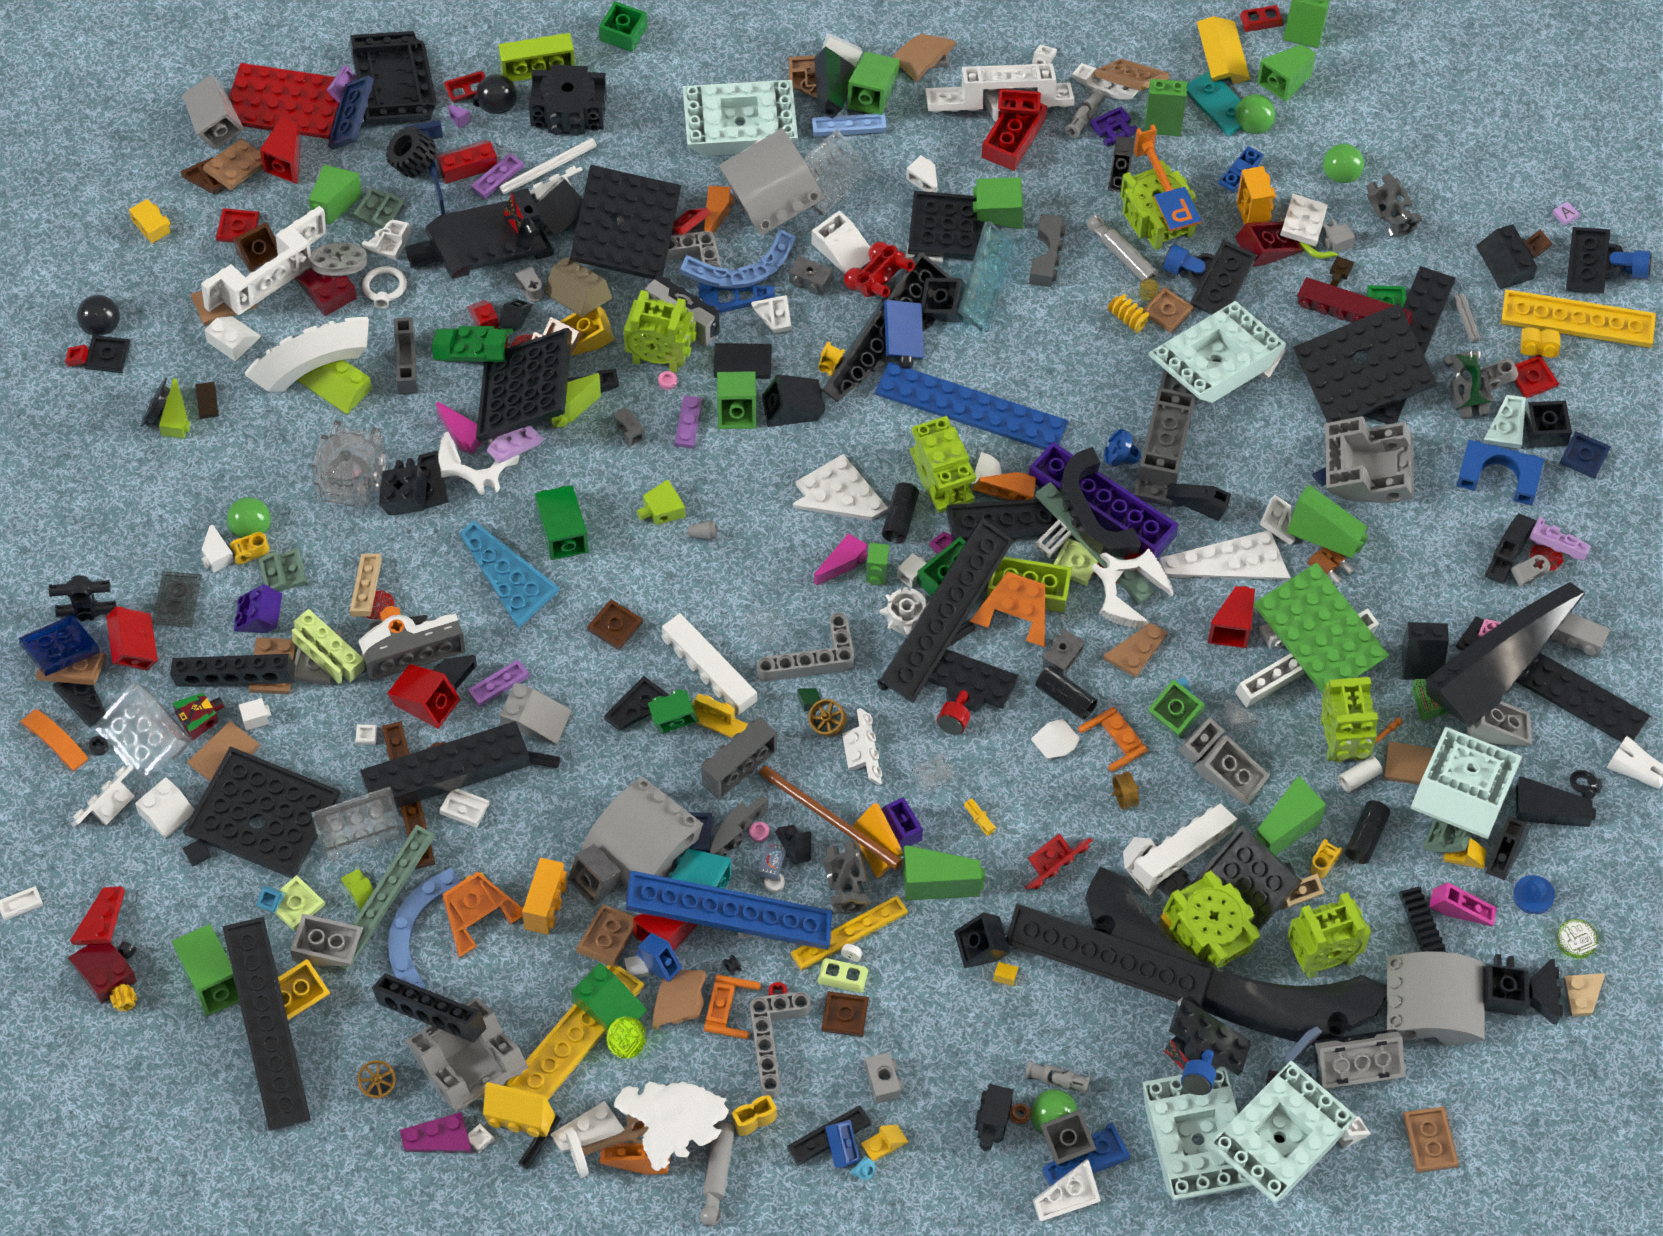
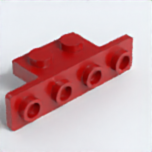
(1052, 856)

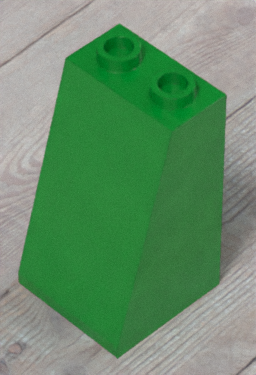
(562, 522)

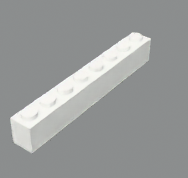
(1282, 672)

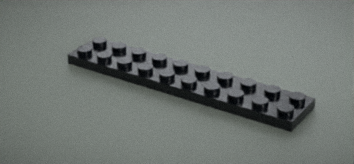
(1427, 303)
(946, 610)
(1573, 693)
(1107, 955)
(266, 1024)

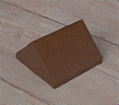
(256, 246)

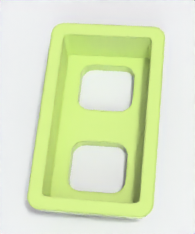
(840, 981)

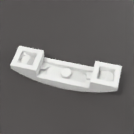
(1085, 75)

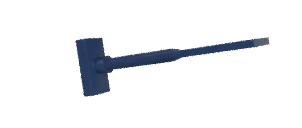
(434, 131)

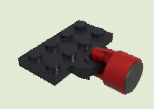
(968, 687)

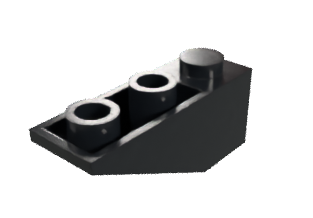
(1121, 162)
(1200, 498)

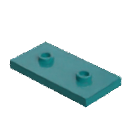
(1215, 101)

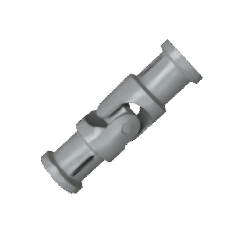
(1085, 113)
(1059, 1078)

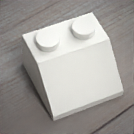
(230, 336)
(164, 808)

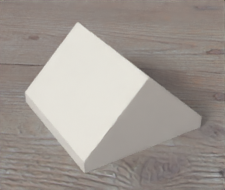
(843, 48)

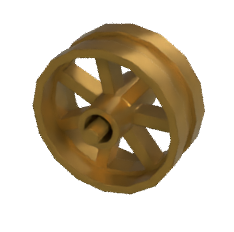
(827, 717)
(1125, 790)
(376, 1079)

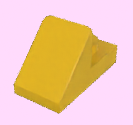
(1473, 855)
(887, 1140)

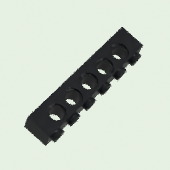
(232, 670)
(429, 1007)

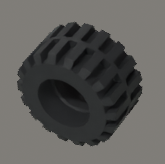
(410, 151)

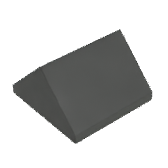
(1068, 1137)

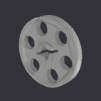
(351, 259)

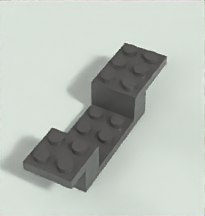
(1165, 440)

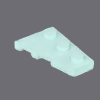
(1508, 424)

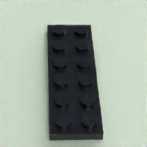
(1012, 518)

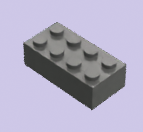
(739, 758)

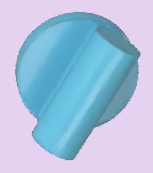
(864, 1169)

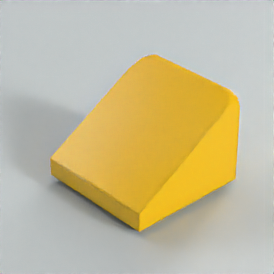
(1005, 973)

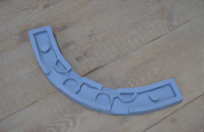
(743, 276)
(405, 920)

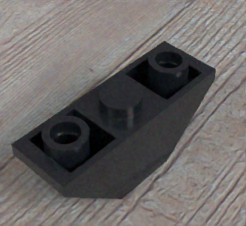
(1545, 993)

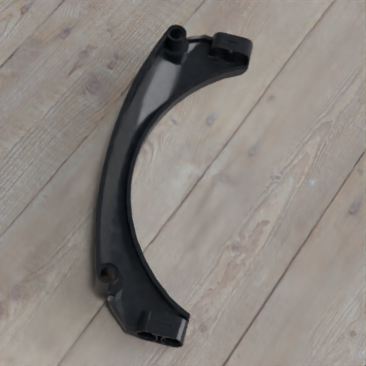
(1251, 1003)

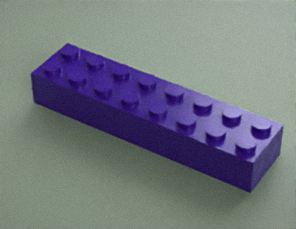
(1110, 503)

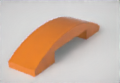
(55, 739)

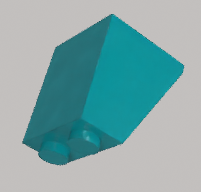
(703, 869)

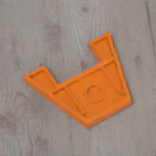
(1019, 598)
(471, 902)

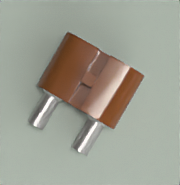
(1330, 562)

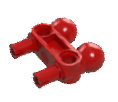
(884, 264)

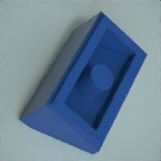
(842, 1144)

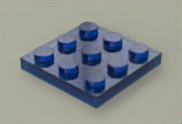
(59, 645)

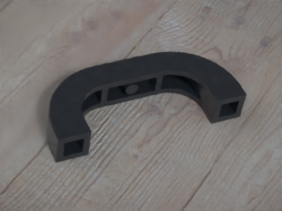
(1082, 518)

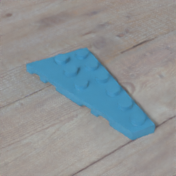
(514, 580)

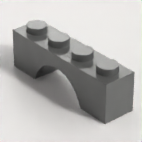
(1043, 267)
(405, 355)

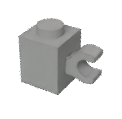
(1338, 237)

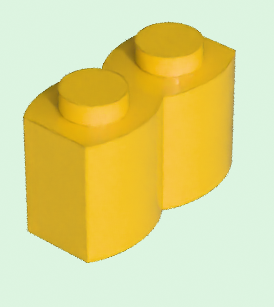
(1540, 342)
(757, 1114)

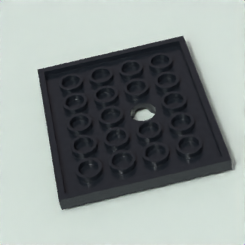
(638, 243)
(1353, 389)
(505, 395)
(254, 787)

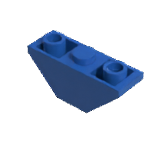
(1248, 159)

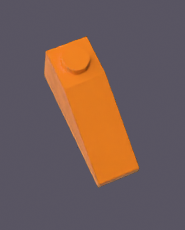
(718, 203)
(1007, 486)
(629, 1157)

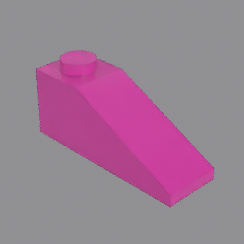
(459, 427)
(843, 559)
(1462, 905)

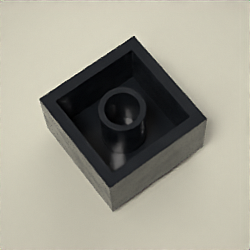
(1548, 423)

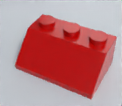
(466, 161)

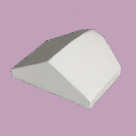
(1056, 739)

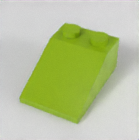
(580, 396)

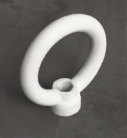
(382, 299)

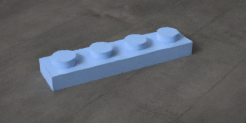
(849, 124)

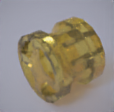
(1149, 285)

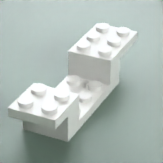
(977, 78)
(292, 260)

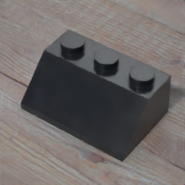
(1507, 257)

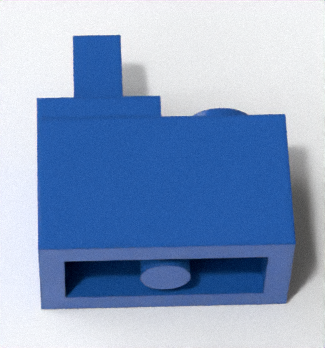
(659, 957)

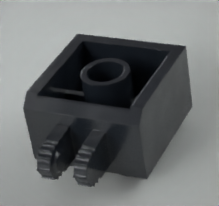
(403, 489)
(1505, 987)
(993, 1115)

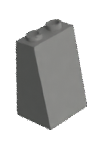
(212, 112)

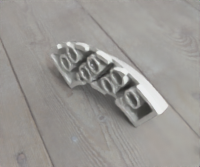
(309, 351)

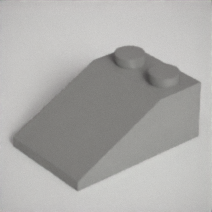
(535, 714)
(1503, 726)
(1232, 770)
(325, 942)

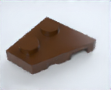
(202, 179)

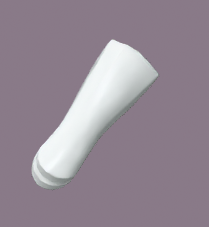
(1636, 763)

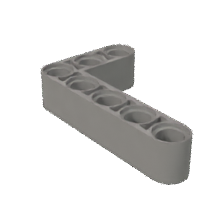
(693, 245)
(814, 657)
(766, 1038)

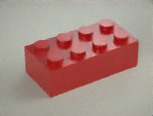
(1012, 136)

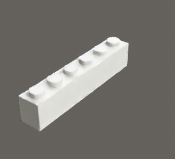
(708, 663)
(1184, 846)

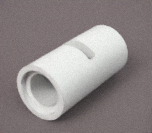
(1360, 774)

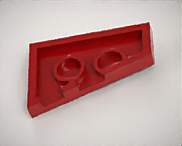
(101, 918)

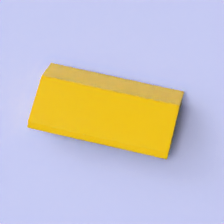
(1223, 49)

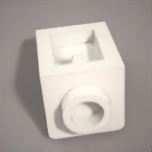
(1044, 55)
(1270, 637)

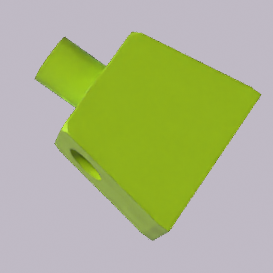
(662, 504)

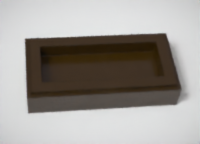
(207, 400)

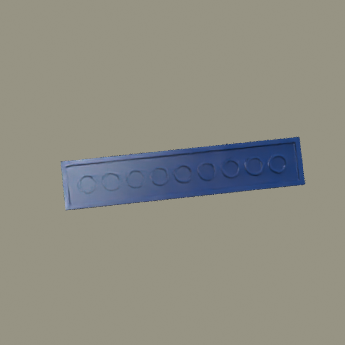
(970, 407)
(728, 910)

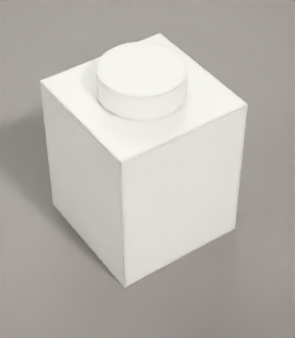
(908, 570)
(254, 714)

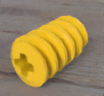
(1128, 312)

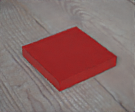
(689, 220)
(236, 222)
(1534, 377)

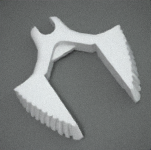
(451, 466)
(1114, 608)

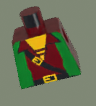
(197, 713)

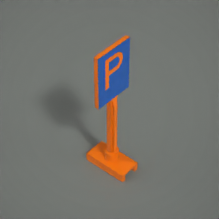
(1173, 204)

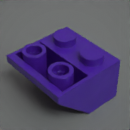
(258, 610)
(903, 822)

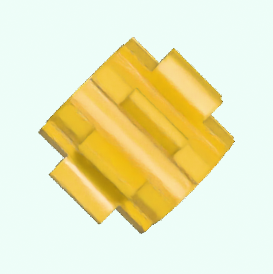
(123, 998)

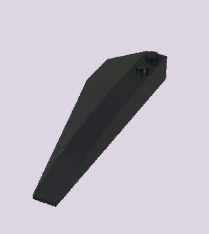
(869, 347)
(1486, 669)

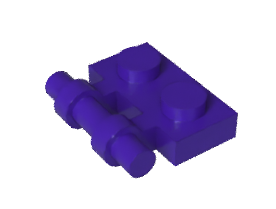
(1112, 121)

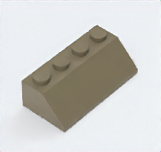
(576, 287)

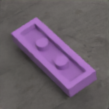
(497, 176)
(688, 421)
(498, 683)

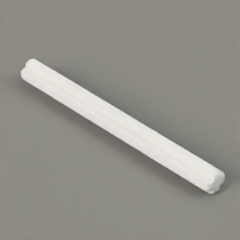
(547, 166)

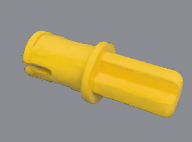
(980, 817)

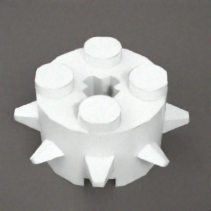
(903, 609)

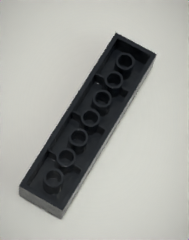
(449, 765)

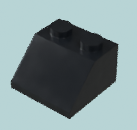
(943, 298)
(982, 940)

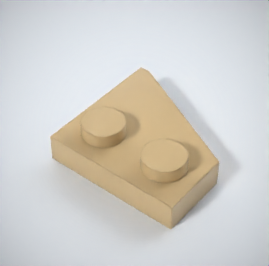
(1583, 993)

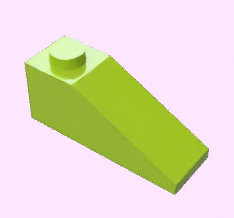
(174, 417)

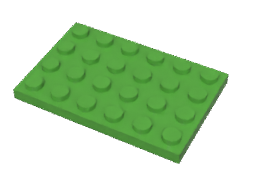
(1320, 628)

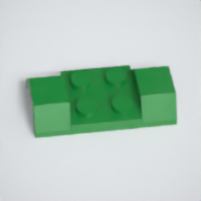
(470, 344)

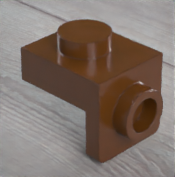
(1537, 243)

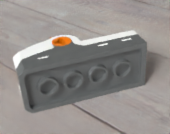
(400, 642)

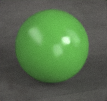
(1255, 114)
(1343, 163)
(248, 517)
(1050, 1106)

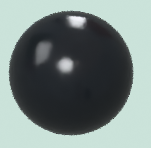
(496, 94)
(98, 315)

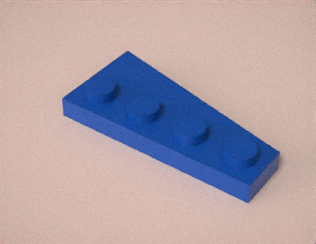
(1109, 1153)

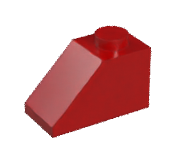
(483, 314)

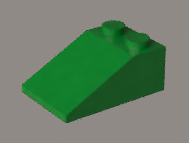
(933, 572)
(606, 997)

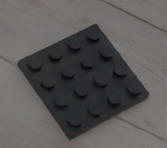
(944, 225)
(1255, 873)

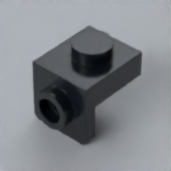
(1174, 882)

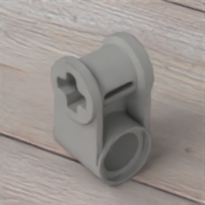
(529, 284)
(1498, 374)
(1528, 571)

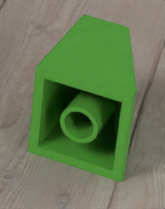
(1306, 22)
(1286, 71)
(335, 192)
(999, 201)
(736, 400)

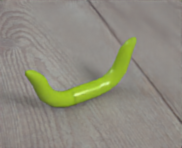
(1319, 255)

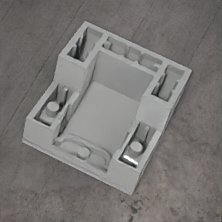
(771, 181)
(1369, 462)
(643, 830)
(1436, 997)
(463, 1067)

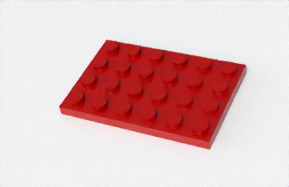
(268, 93)

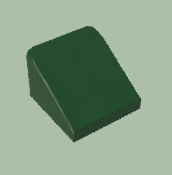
(808, 697)

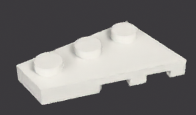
(589, 1127)
(1068, 1194)

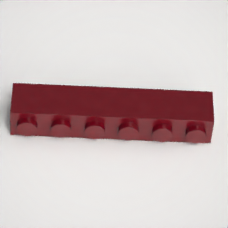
(1340, 302)

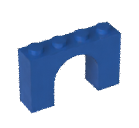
(1525, 466)

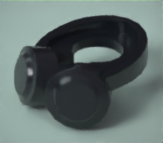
(1586, 791)

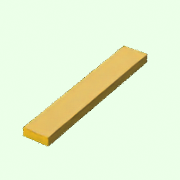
(852, 931)

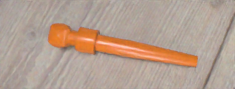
(1391, 727)

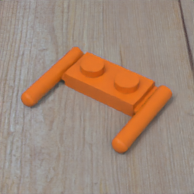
(1120, 733)
(721, 1004)

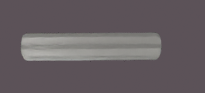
(1467, 318)

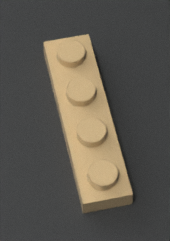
(365, 585)

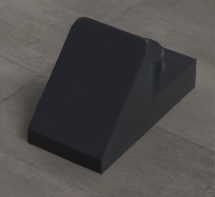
(795, 843)

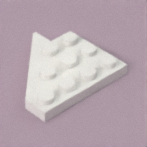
(839, 491)

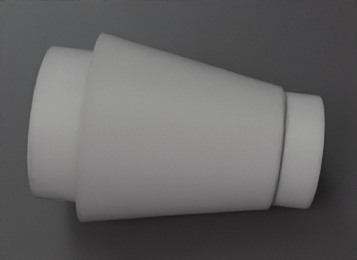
(703, 530)

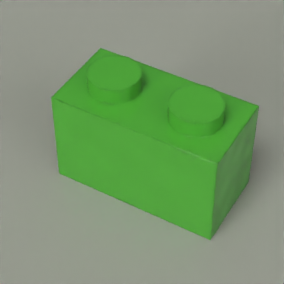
(877, 563)

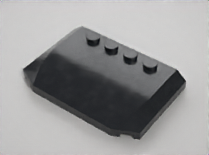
(400, 74)
(482, 239)

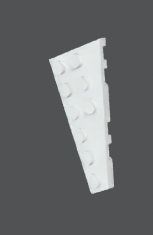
(1239, 559)

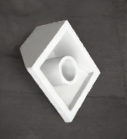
(1136, 848)

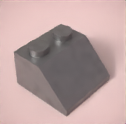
(594, 874)

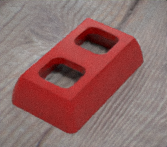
(1263, 22)
(463, 82)
(1019, 98)

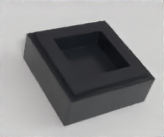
(196, 852)

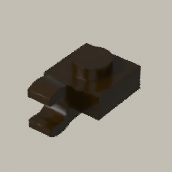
(1340, 269)

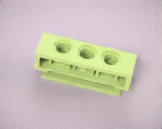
(326, 648)

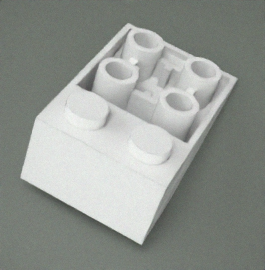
(841, 242)

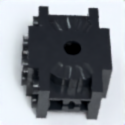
(568, 99)

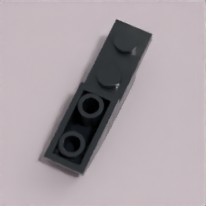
(1509, 548)

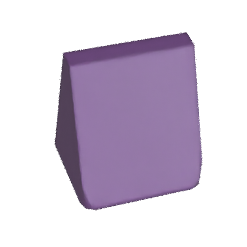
(459, 116)

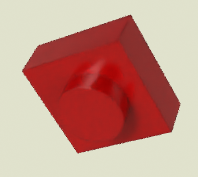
(76, 355)

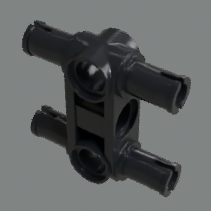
(82, 597)

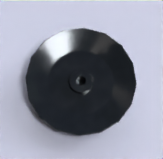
(156, 404)

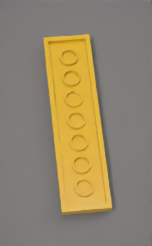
(1578, 318)
(566, 1046)

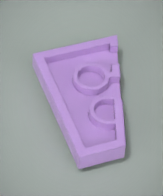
(513, 443)
(1552, 537)

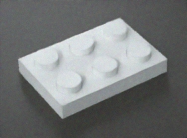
(1304, 220)

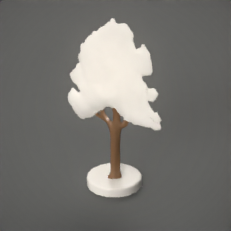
(670, 1117)

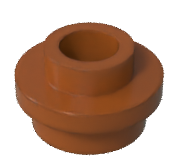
(1020, 1108)

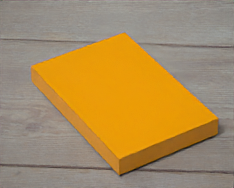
(876, 827)

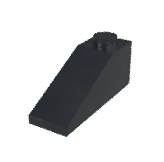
(1508, 847)

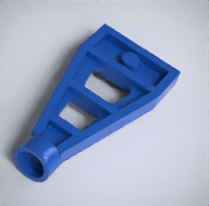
(710, 296)

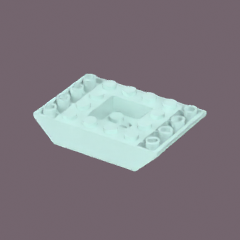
(716, 107)
(1227, 336)
(1463, 796)
(1287, 1107)
(1177, 1118)

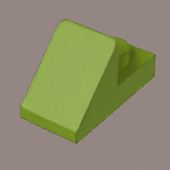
(358, 887)

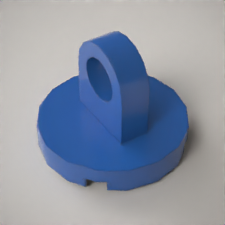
(1121, 449)
(1534, 894)

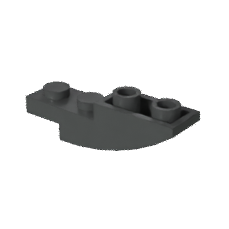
(731, 830)

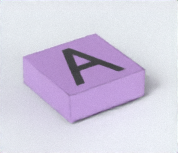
(1565, 213)

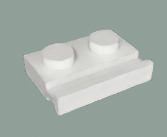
(464, 807)

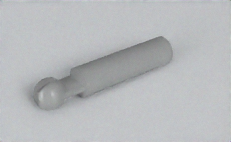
(1122, 249)
(717, 1173)

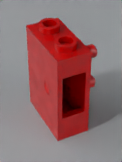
(131, 638)

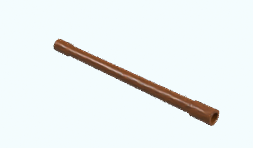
(885, 855)

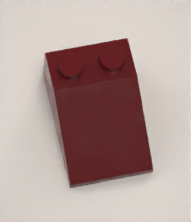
(1266, 242)
(327, 291)
(102, 969)

